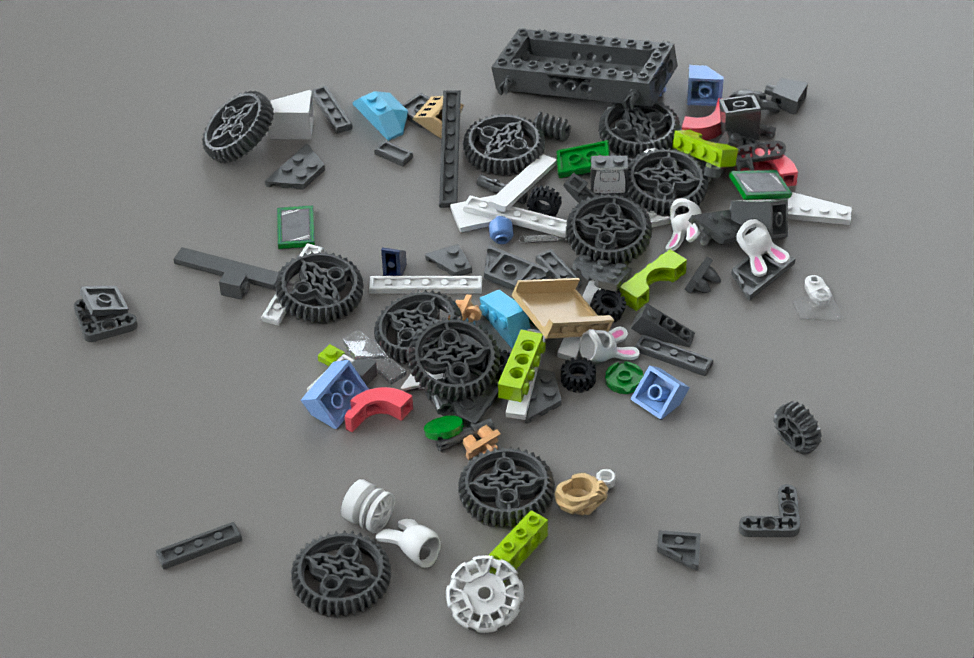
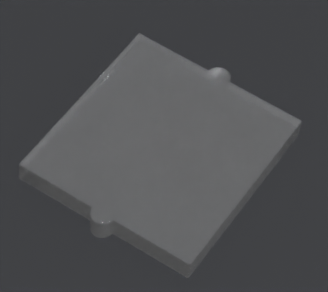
(365, 349)

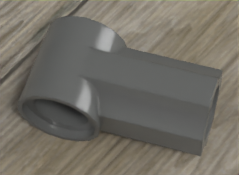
(441, 405)

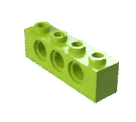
(521, 366)
(521, 541)

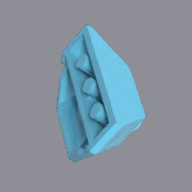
(383, 113)

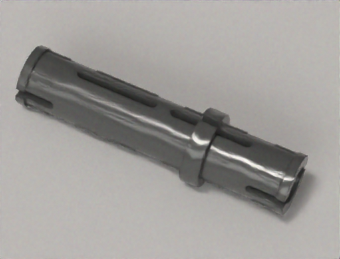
(496, 186)
(472, 429)

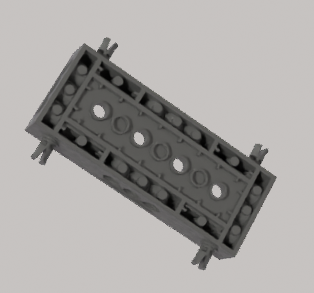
(585, 67)

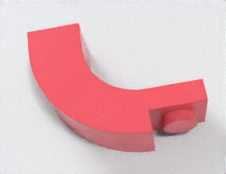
(707, 126)
(784, 166)
(378, 401)

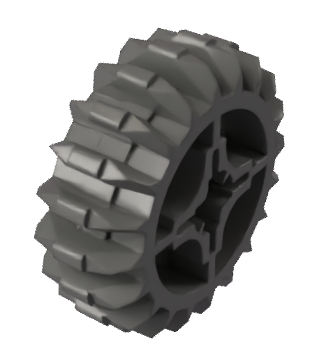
(797, 427)

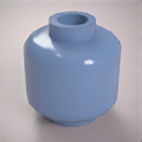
(501, 230)

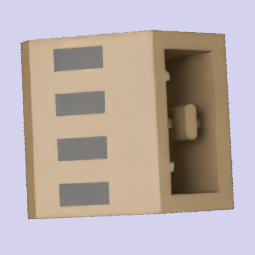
(431, 115)

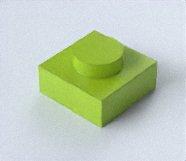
(330, 355)

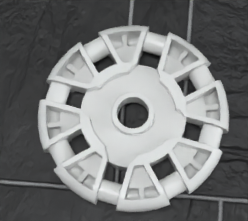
(488, 606)

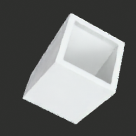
(292, 117)

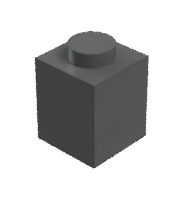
(234, 284)
(366, 369)

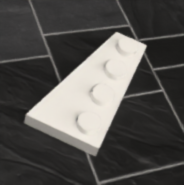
(817, 210)

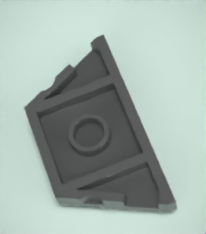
(298, 170)
(718, 225)
(508, 269)
(753, 285)
(544, 395)

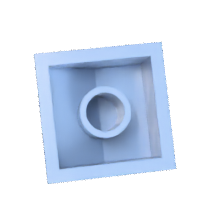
(704, 86)
(659, 392)

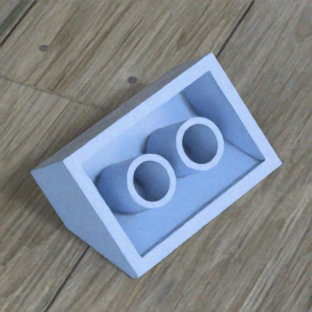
(331, 394)

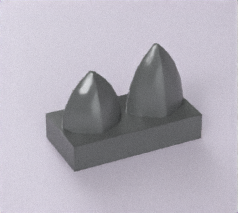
(704, 271)

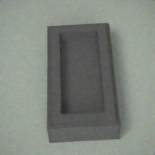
(393, 153)

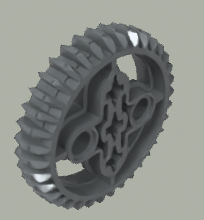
(238, 126)
(638, 128)
(503, 144)
(665, 180)
(609, 228)
(319, 287)
(408, 322)
(453, 358)
(505, 486)
(341, 573)

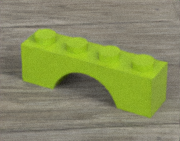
(713, 153)
(666, 267)

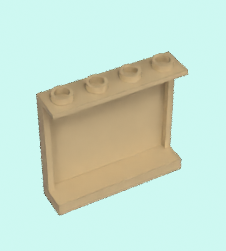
(558, 307)

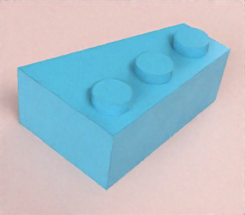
(504, 315)

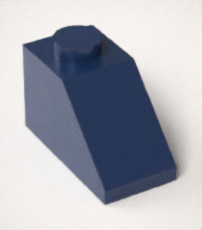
(393, 261)

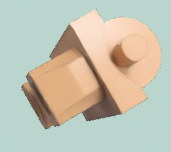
(468, 310)
(487, 441)

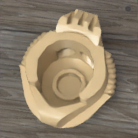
(581, 494)

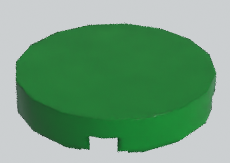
(623, 377)
(443, 427)

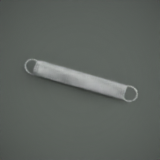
(542, 238)

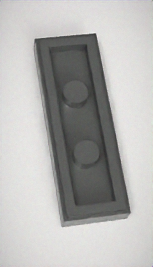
(557, 267)

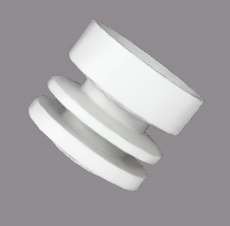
(368, 506)

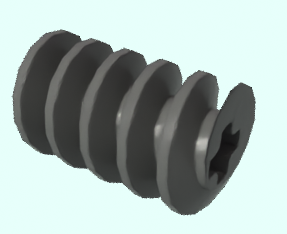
(553, 128)

